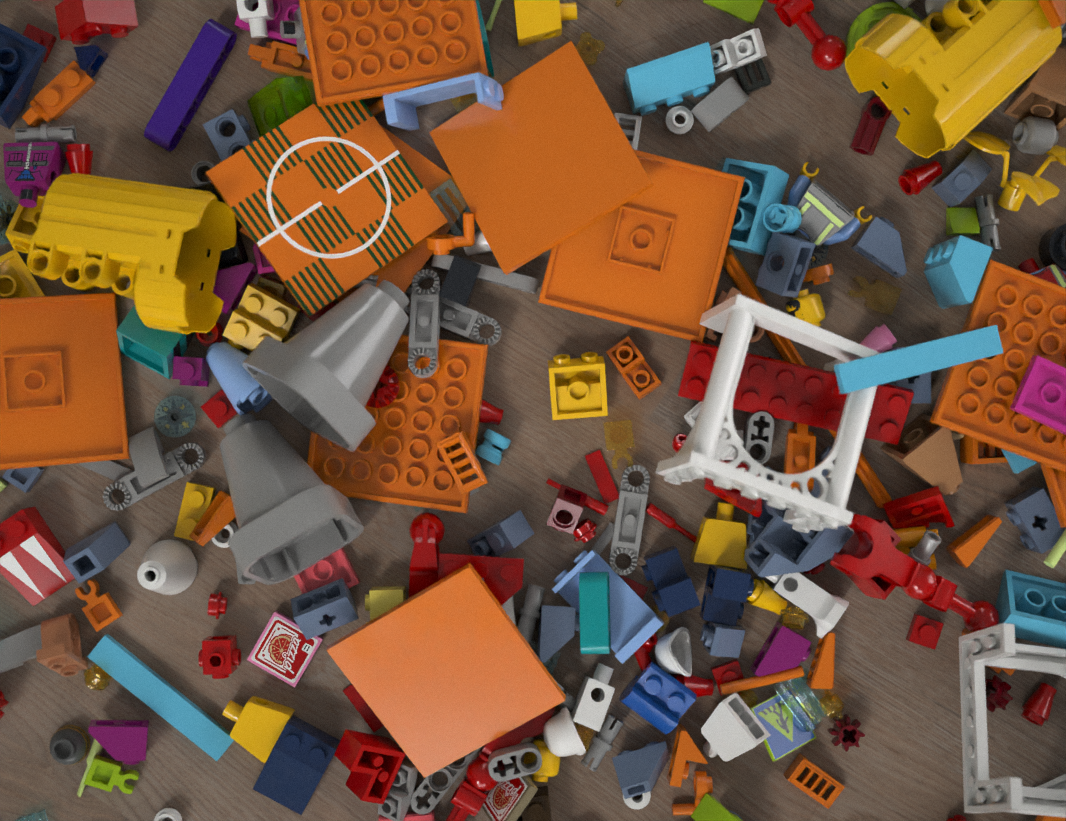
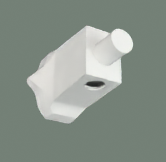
(815, 601)

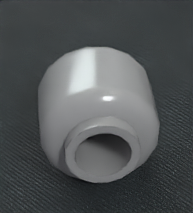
(1035, 135)

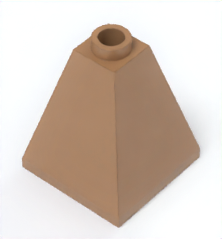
(1043, 92)
(928, 454)

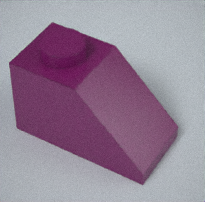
(232, 283)
(781, 651)
(122, 738)

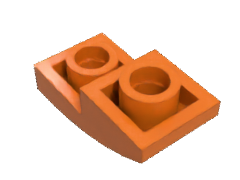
(633, 368)

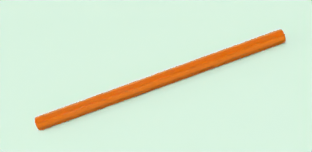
(790, 354)

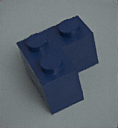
(672, 584)
(724, 592)

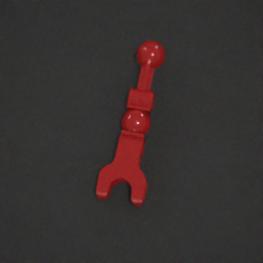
(827, 50)
(879, 558)
(475, 786)

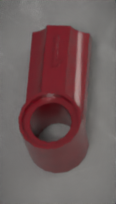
(869, 128)

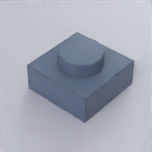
(24, 477)

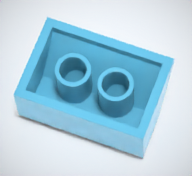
(669, 79)
(761, 188)
(956, 270)
(1034, 608)

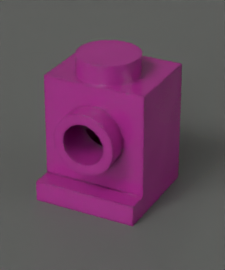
(191, 371)

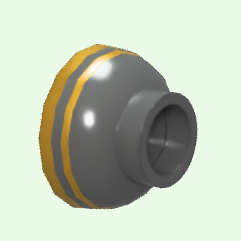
(69, 745)

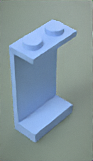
(402, 105)
(630, 617)

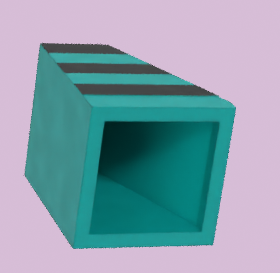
(151, 346)

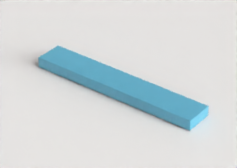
(918, 359)
(161, 697)

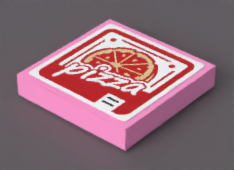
(284, 649)

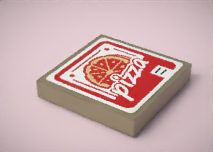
(509, 798)

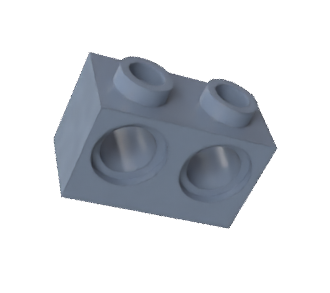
(228, 145)

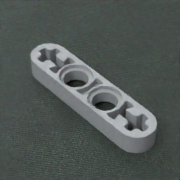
(493, 275)
(453, 771)

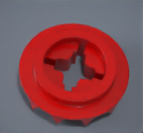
(388, 393)

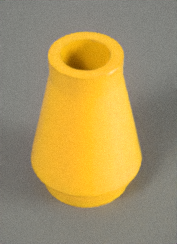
(766, 598)

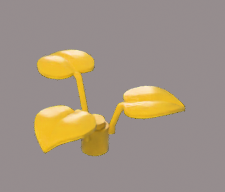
(1021, 183)

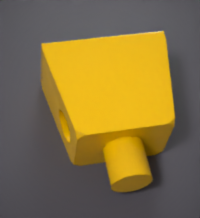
(541, 19)
(721, 539)
(257, 724)

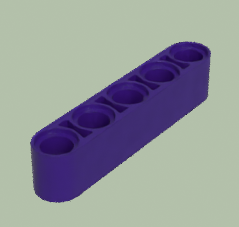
(190, 85)

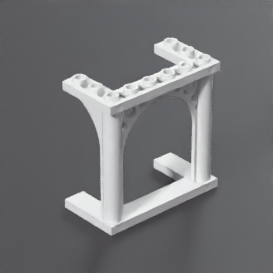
(701, 450)
(997, 648)

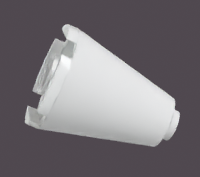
(168, 567)

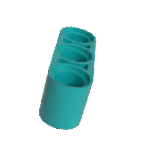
(594, 612)

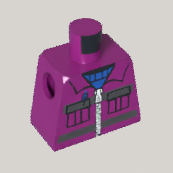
(32, 169)

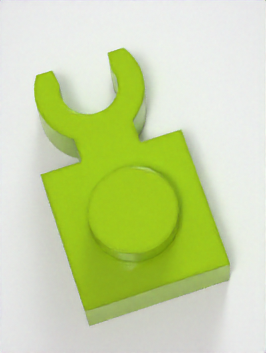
(106, 773)

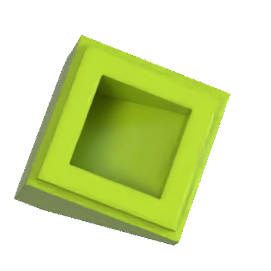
(961, 222)

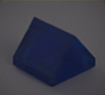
(90, 58)

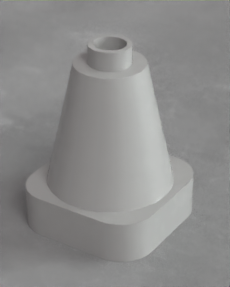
(334, 363)
(280, 504)

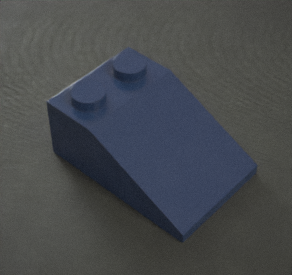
(18, 70)
(296, 764)

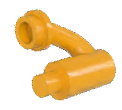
(910, 538)

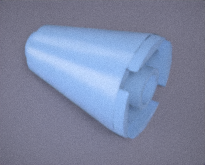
(235, 381)

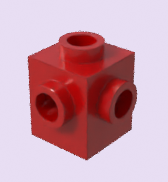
(219, 656)

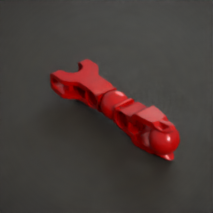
(426, 532)

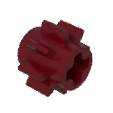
(997, 693)
(837, 730)

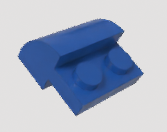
(658, 698)

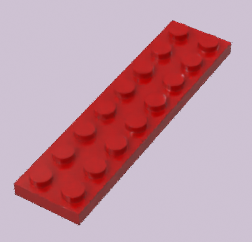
(795, 393)

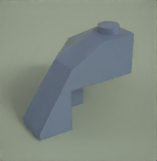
(782, 550)

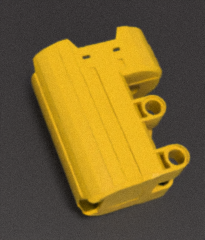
(954, 73)
(136, 235)

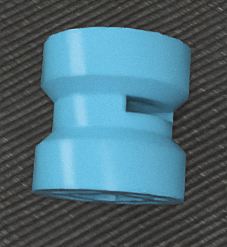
(777, 214)
(491, 453)

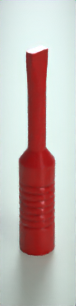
(590, 502)
(667, 520)

